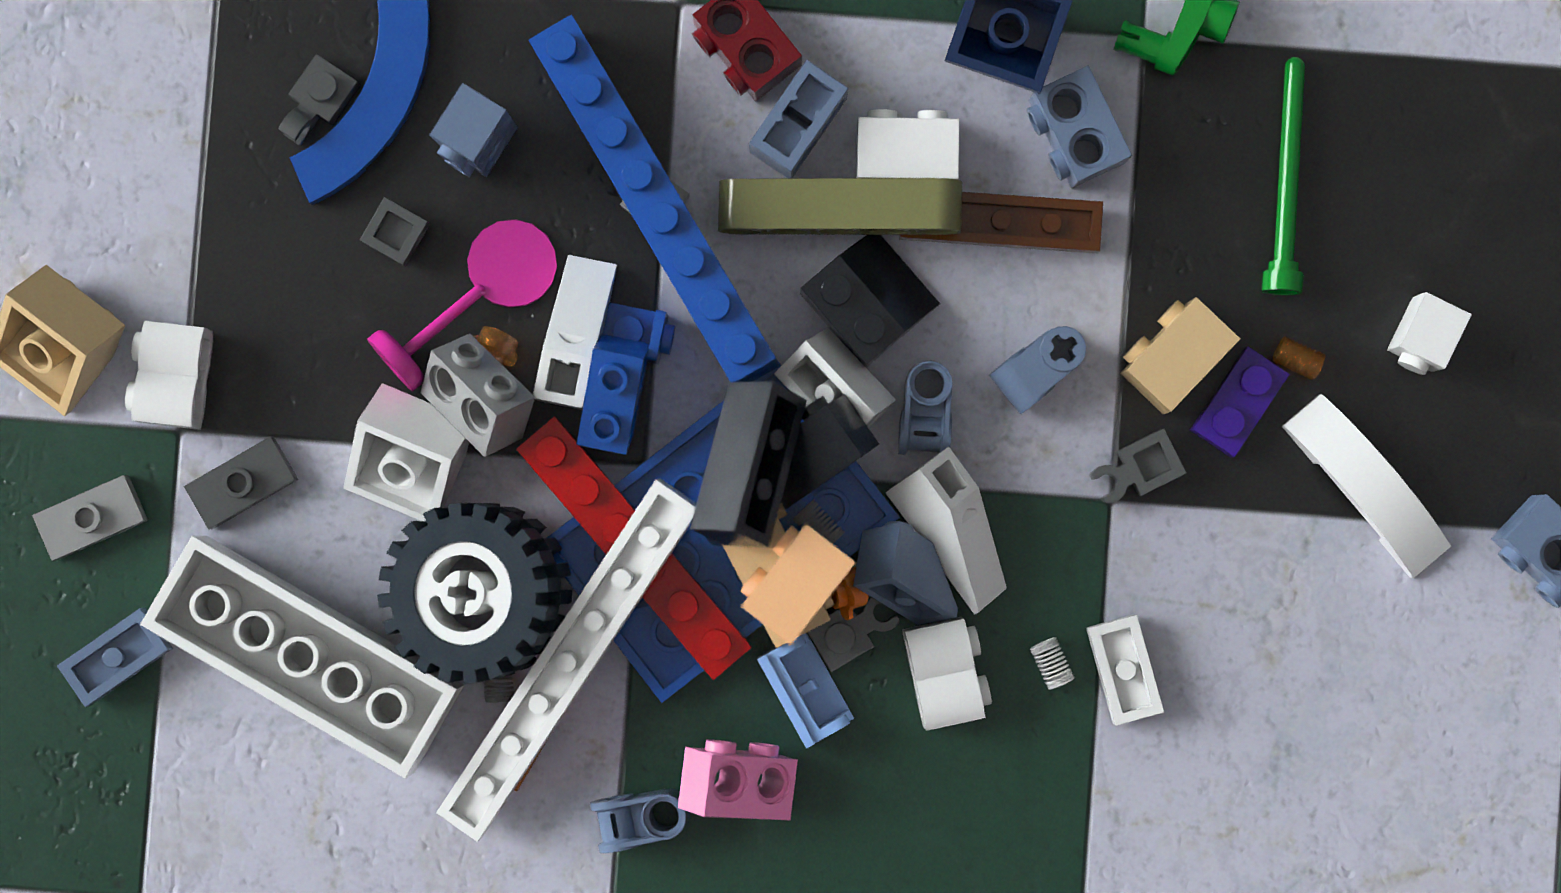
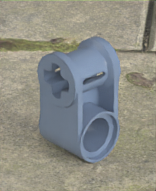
(1032, 371)
(926, 413)
(629, 819)

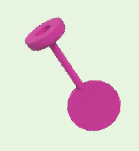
(508, 266)

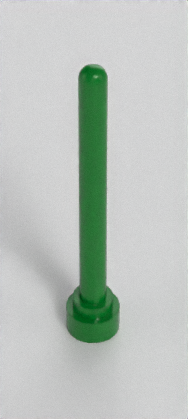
(1283, 272)

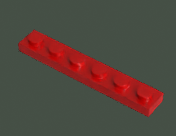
(603, 515)

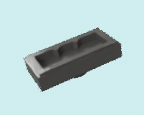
(241, 483)

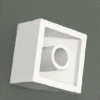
(404, 454)

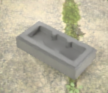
(90, 517)

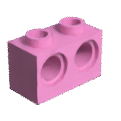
(737, 788)

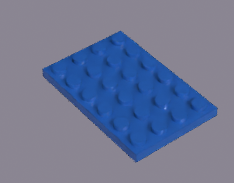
(644, 638)

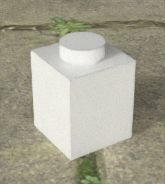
(1428, 334)

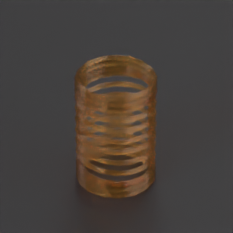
(1311, 360)

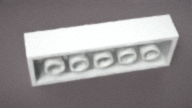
(301, 655)

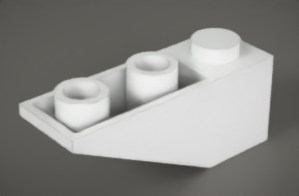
(574, 331)
(949, 511)

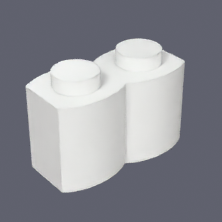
(170, 375)
(946, 673)

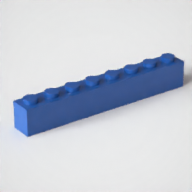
(653, 202)

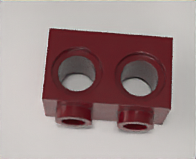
(756, 34)

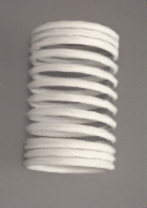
(1060, 678)

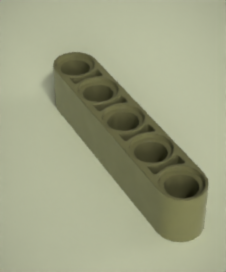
(840, 206)

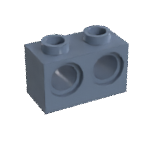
(798, 119)
(1092, 124)
(473, 132)

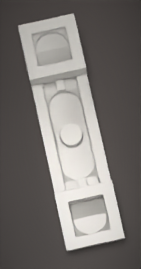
(1369, 484)

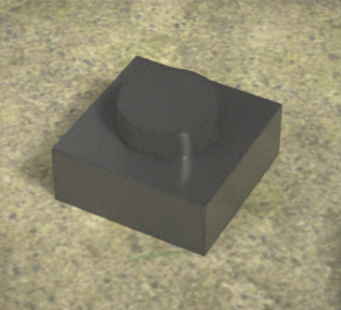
(395, 231)

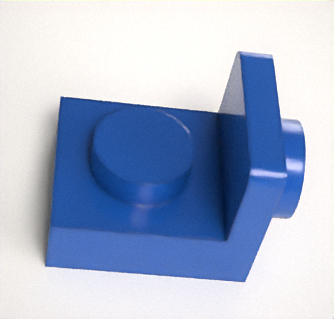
(641, 326)

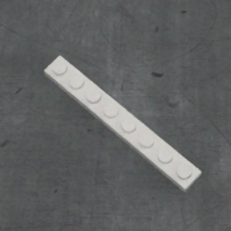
(568, 659)

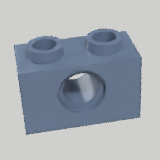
(1524, 542)

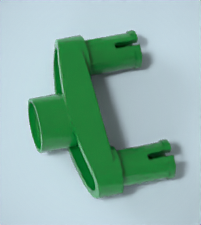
(1169, 52)

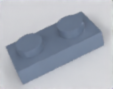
(113, 658)

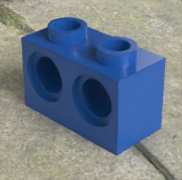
(613, 394)

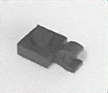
(322, 94)

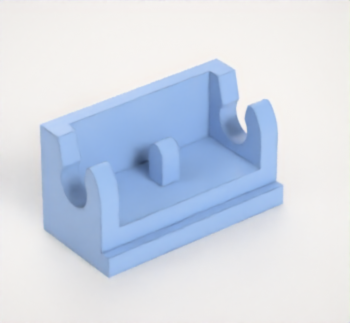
(805, 690)

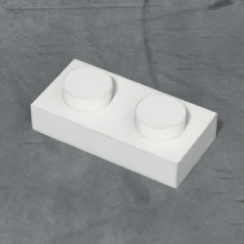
(1125, 669)

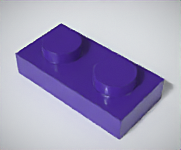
(1239, 402)

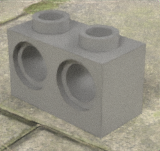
(477, 394)

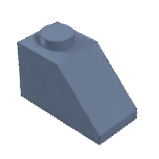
(904, 573)

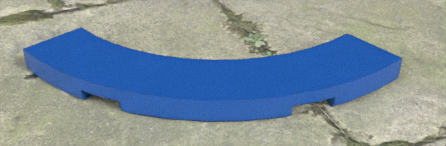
(380, 107)

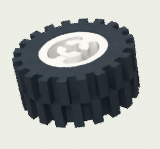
(521, 592)

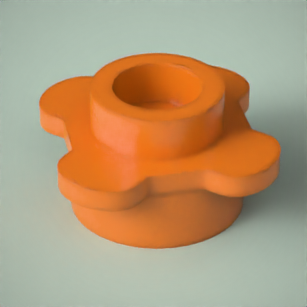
(847, 596)

